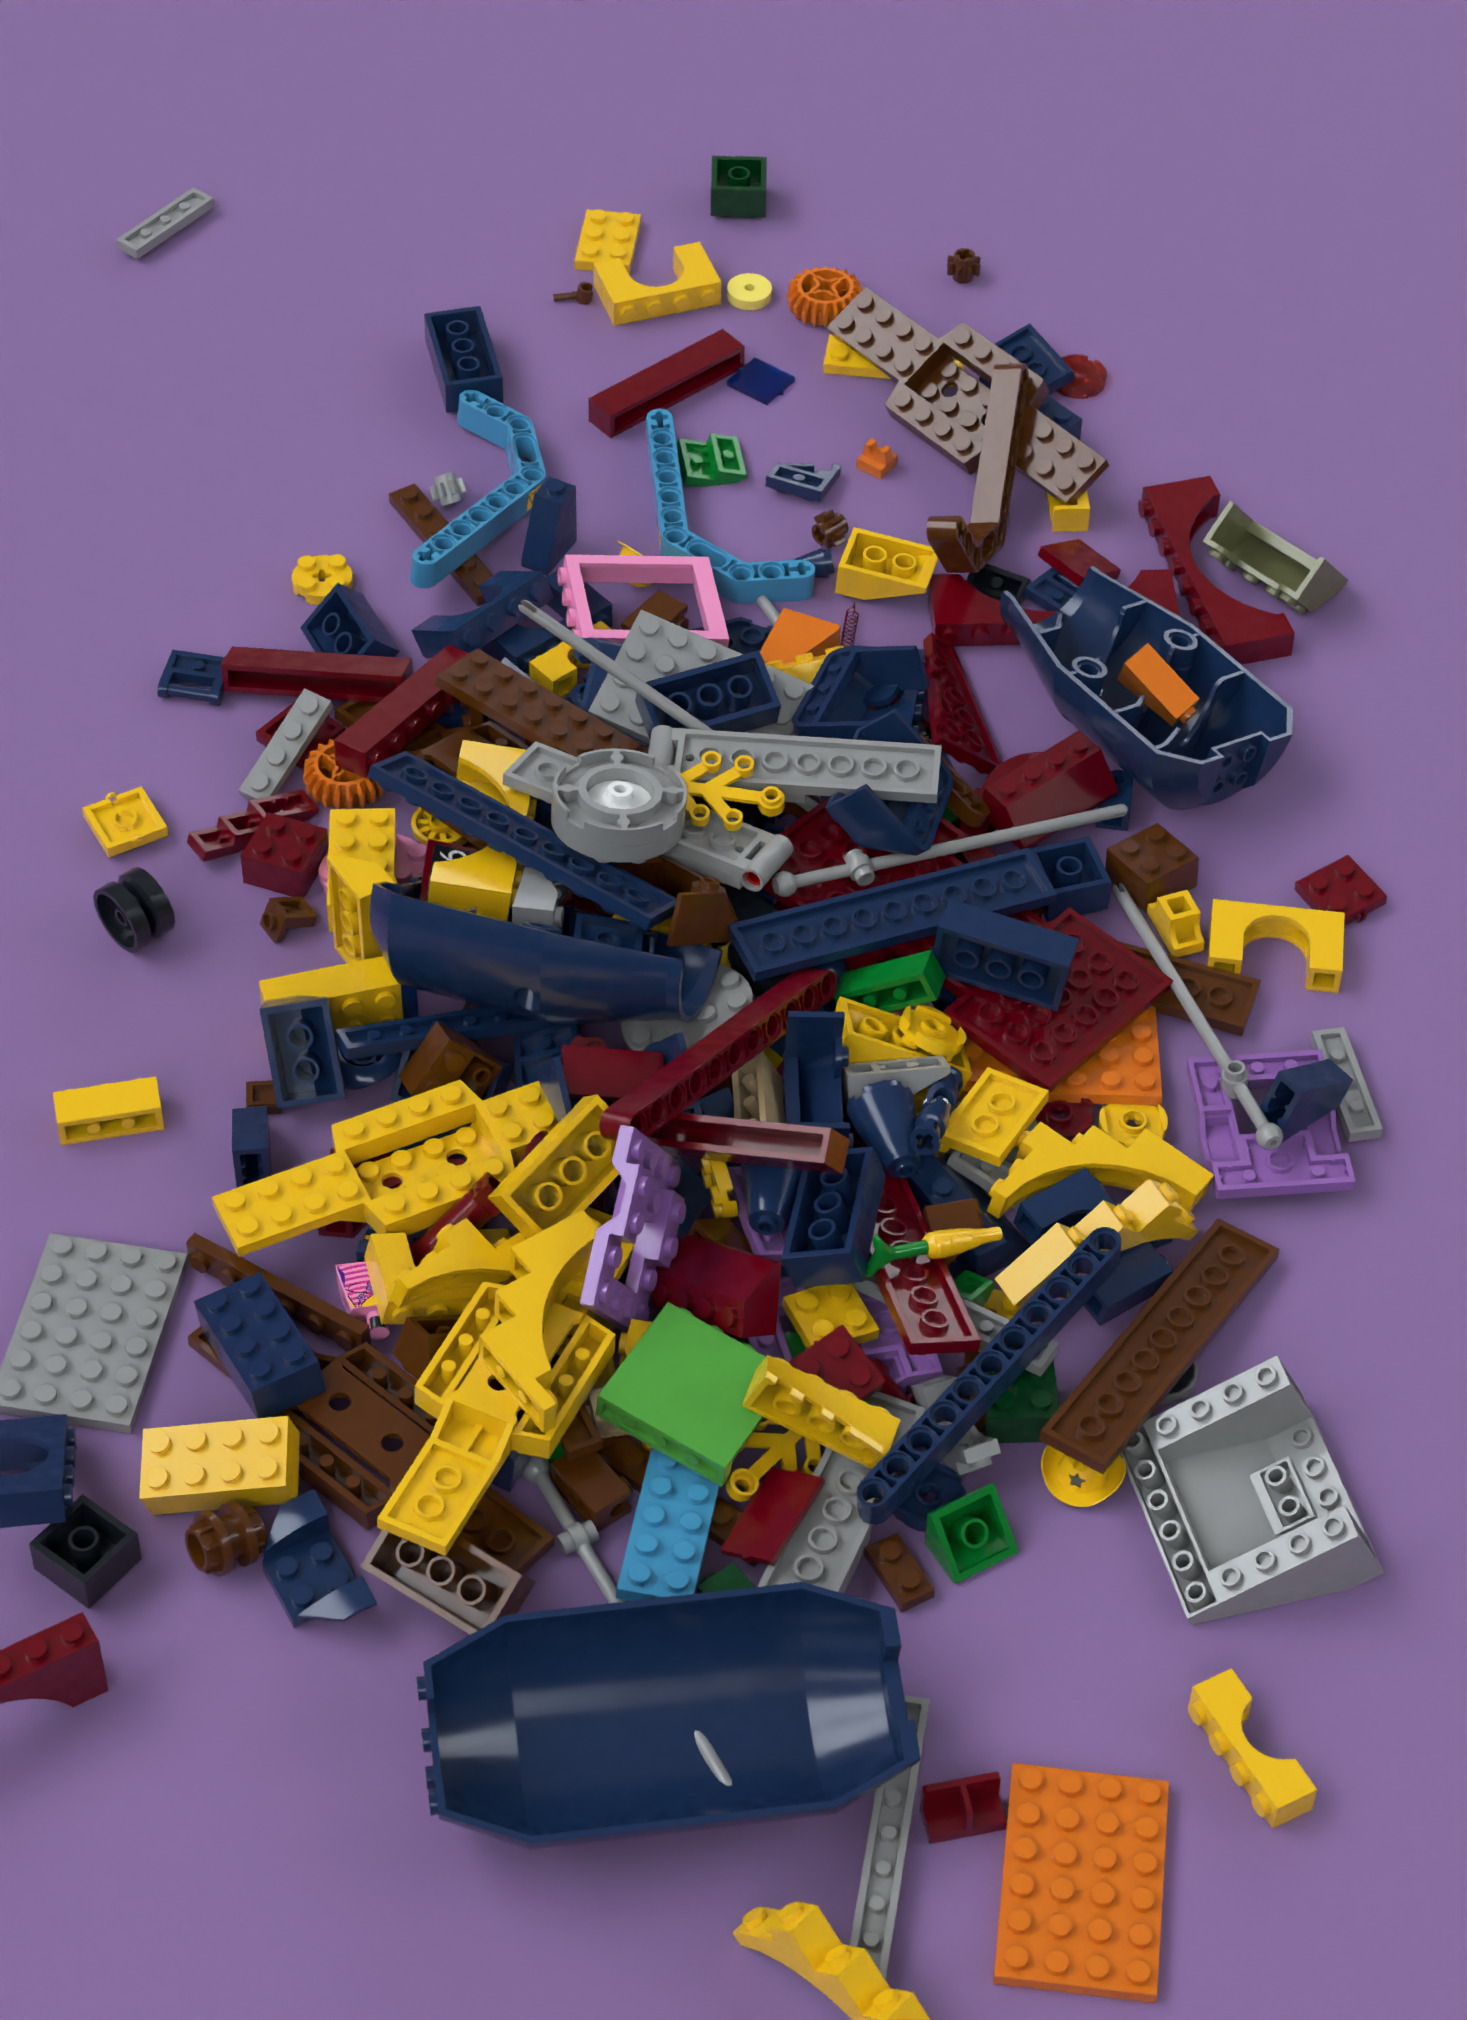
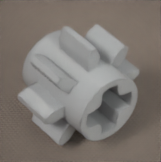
(447, 489)

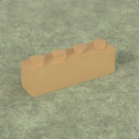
(758, 1091)

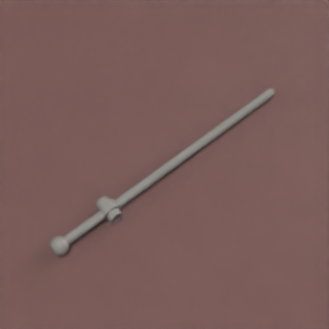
(622, 674)
(861, 867)
(1234, 1075)
(578, 1539)

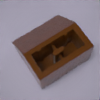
(446, 1058)
(421, 1340)

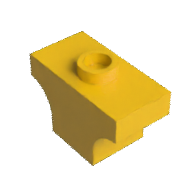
(1177, 923)

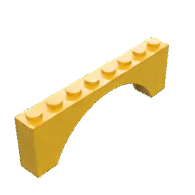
(487, 876)

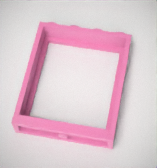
(638, 570)

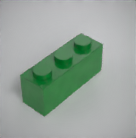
(894, 982)

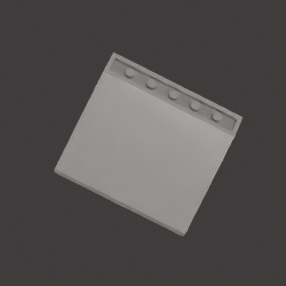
(1247, 1499)

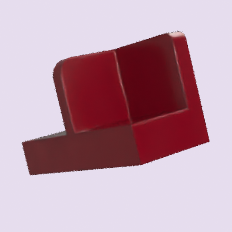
(962, 1807)

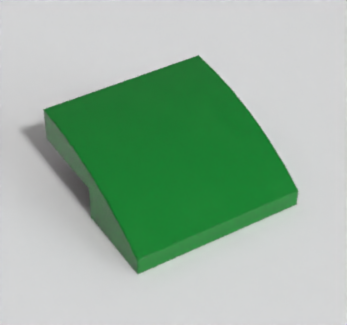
(711, 462)

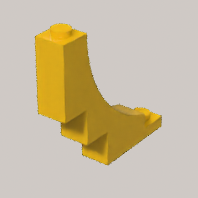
(516, 1346)

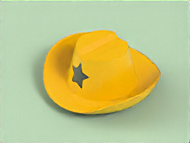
(1078, 1483)

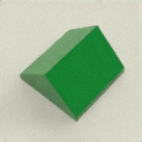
(970, 1534)

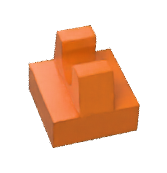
(876, 460)

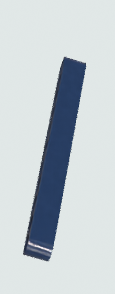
(985, 1387)

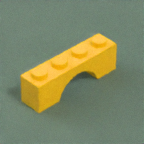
(1276, 1786)

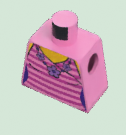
(358, 1297)

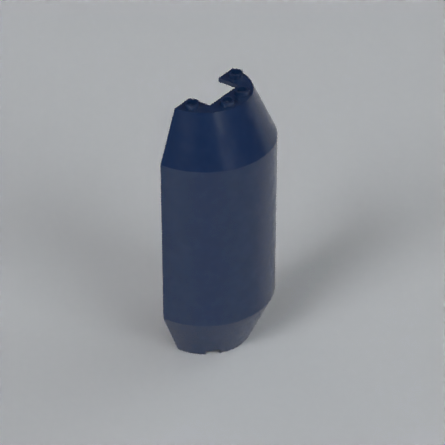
(590, 1715)

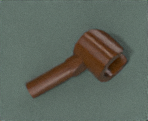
(582, 295)

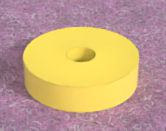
(749, 291)

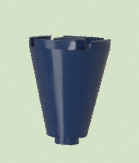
(885, 1120)
(769, 1196)

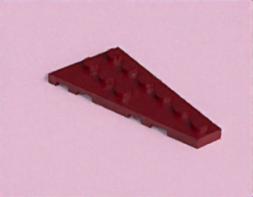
(954, 711)

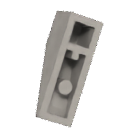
(537, 900)
(911, 1072)

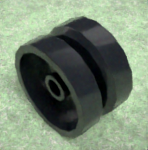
(134, 909)

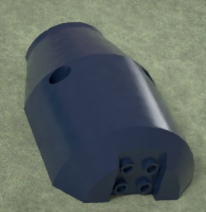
(1189, 765)
(535, 965)

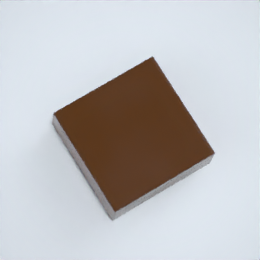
(262, 1094)

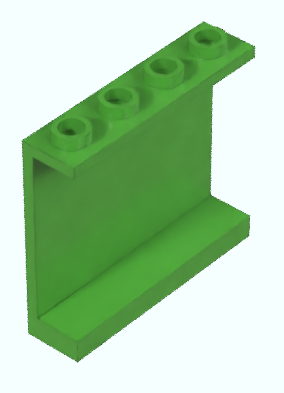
(685, 1393)

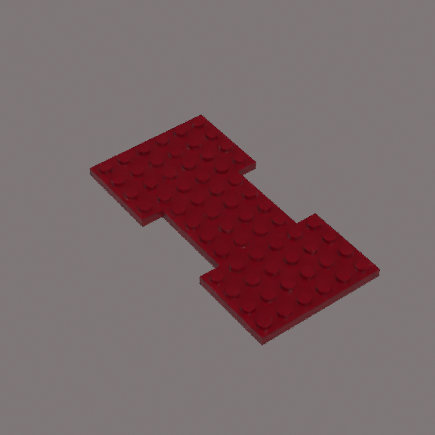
(1043, 1046)

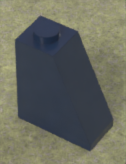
(550, 526)
(1304, 1095)
(251, 1144)

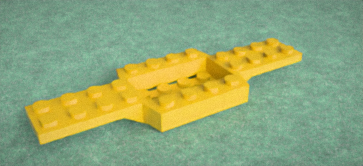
(336, 1191)
(479, 1424)

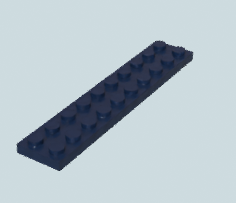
(523, 839)
(886, 914)

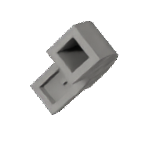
(973, 1449)

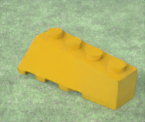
(821, 1412)

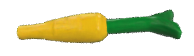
(934, 1245)

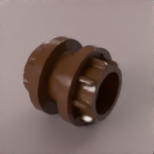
(219, 1540)

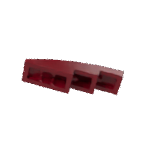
(237, 829)

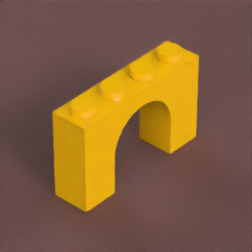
(630, 301)
(1314, 932)
(388, 1256)

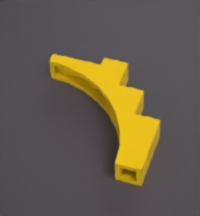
(1048, 1158)
(1141, 1218)
(460, 1261)
(844, 1973)

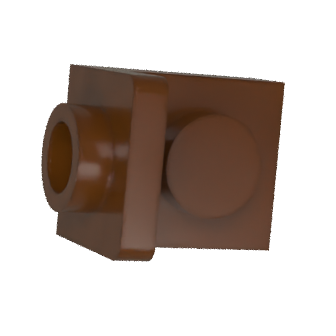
(284, 914)

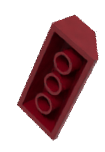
(1051, 785)
(722, 1286)

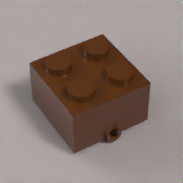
(1152, 865)

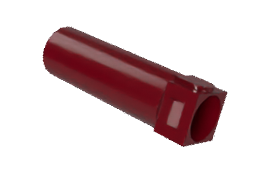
(473, 1206)

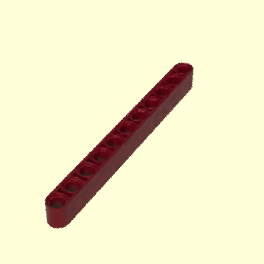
(718, 1054)

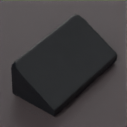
(994, 581)

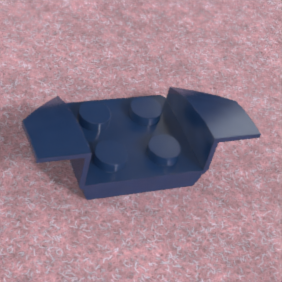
(309, 1566)

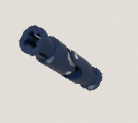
(935, 1113)

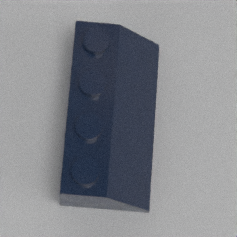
(939, 1183)

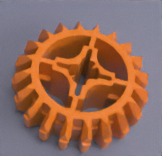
(821, 294)
(334, 784)

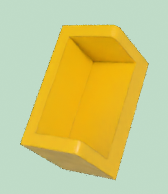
(1069, 517)

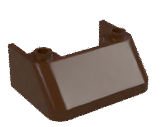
(701, 903)

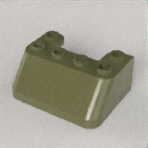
(1273, 561)

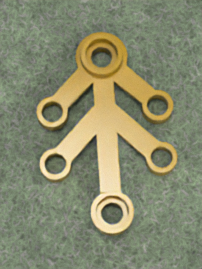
(716, 791)
(779, 1447)

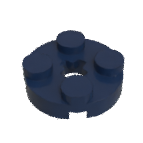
(942, 1482)

